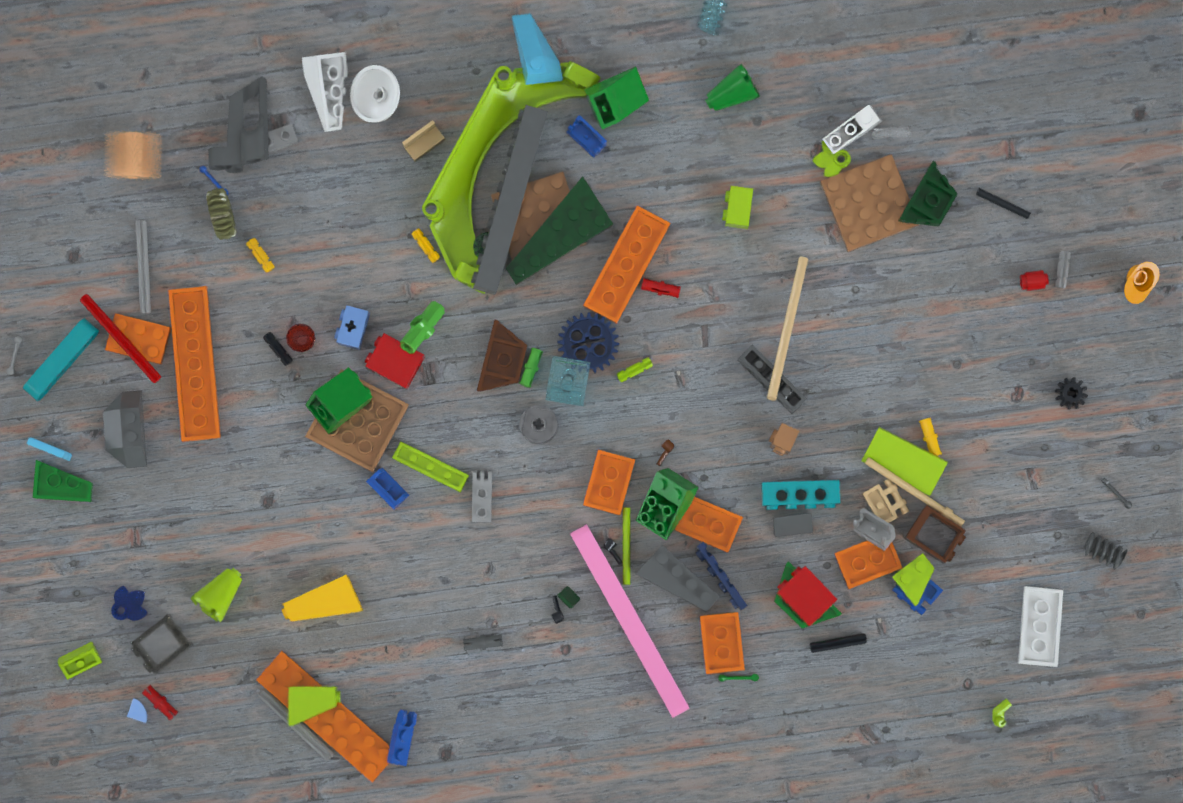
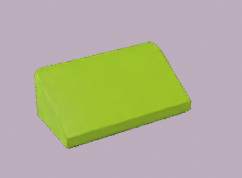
(79, 660)

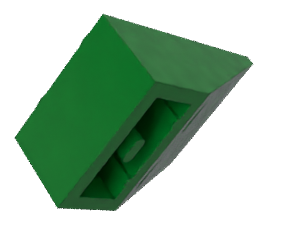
(616, 97)
(666, 502)

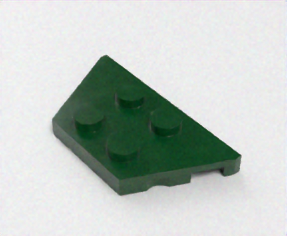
(930, 199)

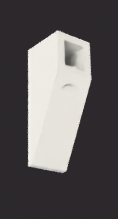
(852, 129)

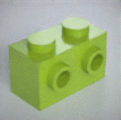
(738, 208)

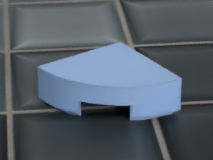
(137, 711)

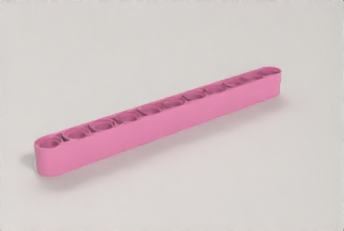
(629, 621)

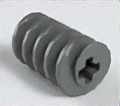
(1104, 551)

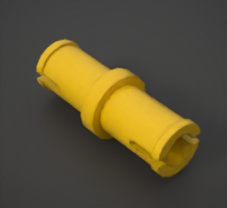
(930, 436)

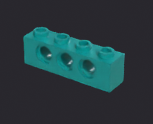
(830, 487)

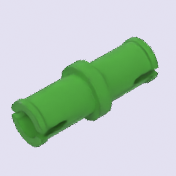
(531, 367)

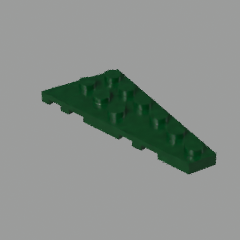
(568, 227)

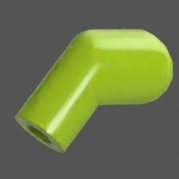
(998, 714)

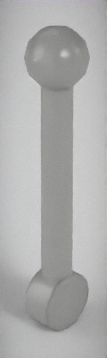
(10, 371)

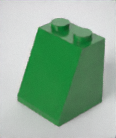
(338, 400)

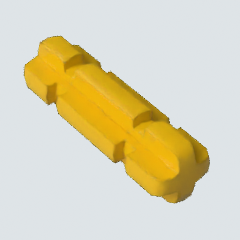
(425, 245)
(260, 255)

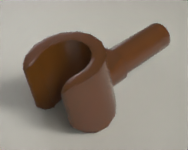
(668, 446)

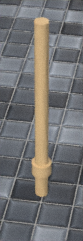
(945, 511)

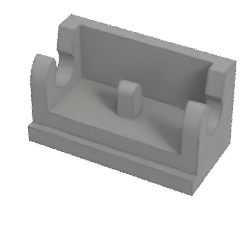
(874, 529)

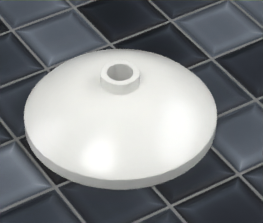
(367, 92)

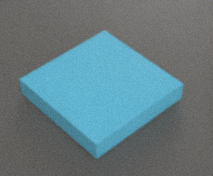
(48, 448)

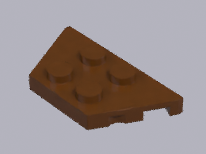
(502, 359)

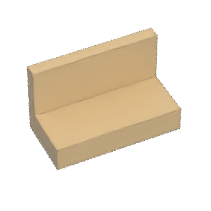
(423, 141)

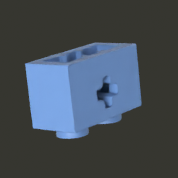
(354, 338)

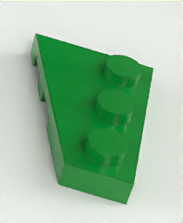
(59, 485)

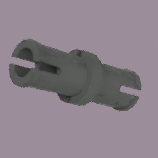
(483, 642)

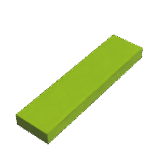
(430, 466)

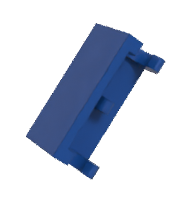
(586, 136)
(387, 488)

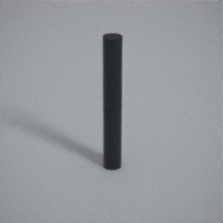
(1003, 203)

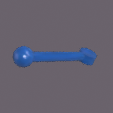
(203, 169)

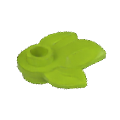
(830, 161)

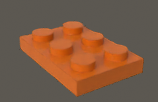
(146, 336)
(609, 482)
(709, 524)
(866, 562)
(722, 643)

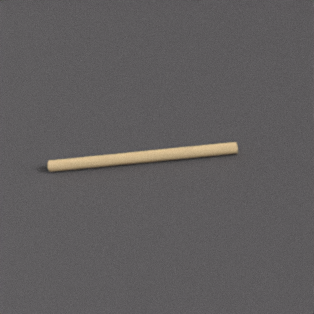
(787, 328)

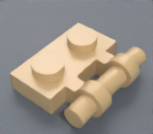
(880, 504)

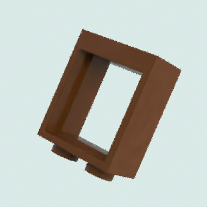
(919, 522)

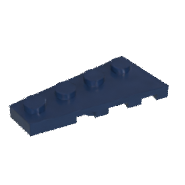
(714, 570)

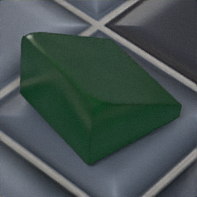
(569, 597)

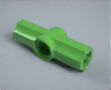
(422, 327)

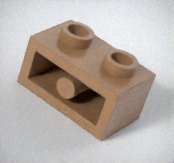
(783, 439)

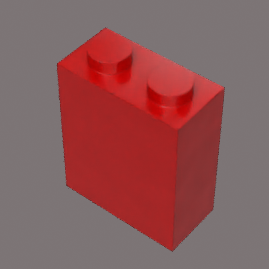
(393, 362)
(806, 595)

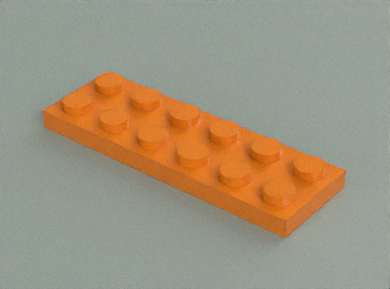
(626, 264)

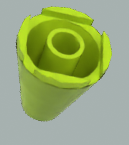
(218, 594)

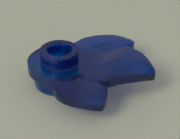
(130, 602)

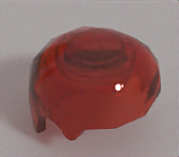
(300, 337)

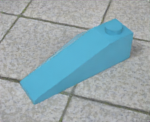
(535, 53)

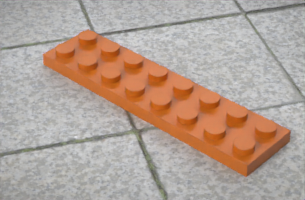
(194, 364)
(336, 726)

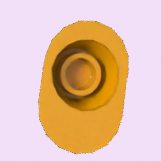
(1140, 281)

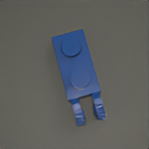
(401, 738)

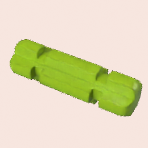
(634, 369)

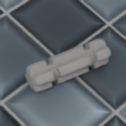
(1062, 271)

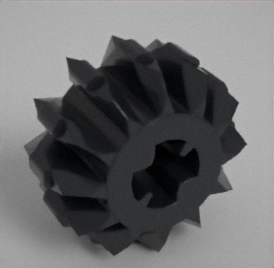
(1069, 399)

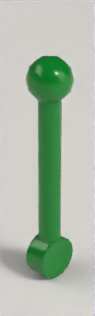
(722, 677)

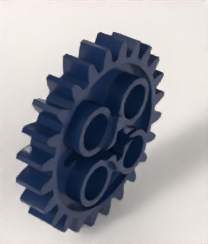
(584, 326)

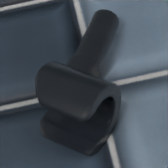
(609, 545)
(557, 616)

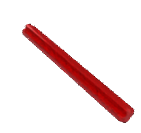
(120, 338)

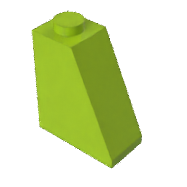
(310, 702)

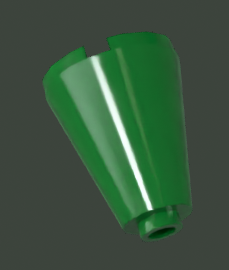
(732, 90)

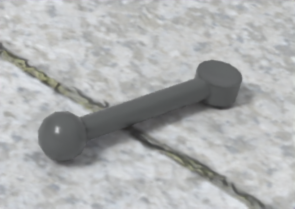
(1128, 504)

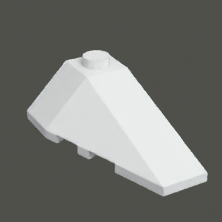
(326, 84)

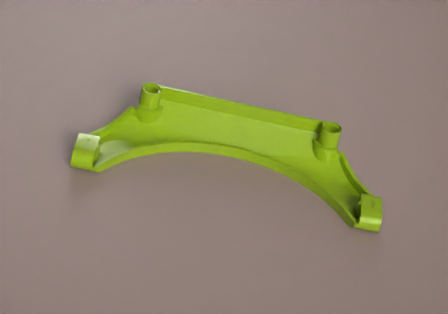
(492, 116)

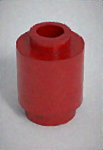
(1034, 280)

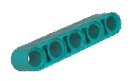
(61, 359)

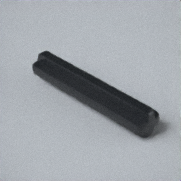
(838, 643)

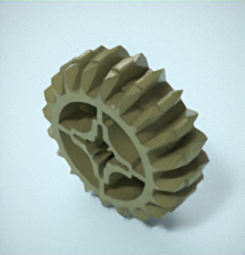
(221, 213)

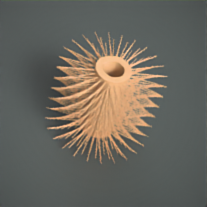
(133, 155)

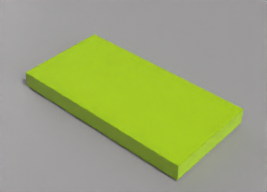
(906, 460)

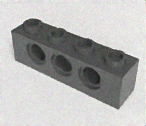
(762, 370)

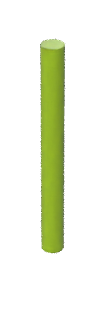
(626, 546)

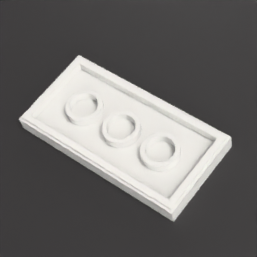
(1040, 626)

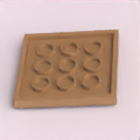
(867, 202)
(537, 205)
(366, 433)

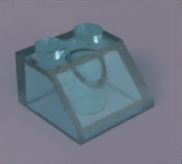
(568, 381)

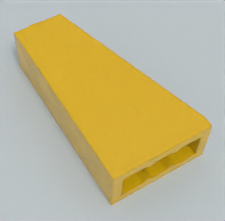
(327, 600)

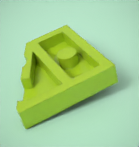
(914, 578)

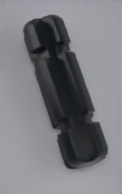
(277, 348)

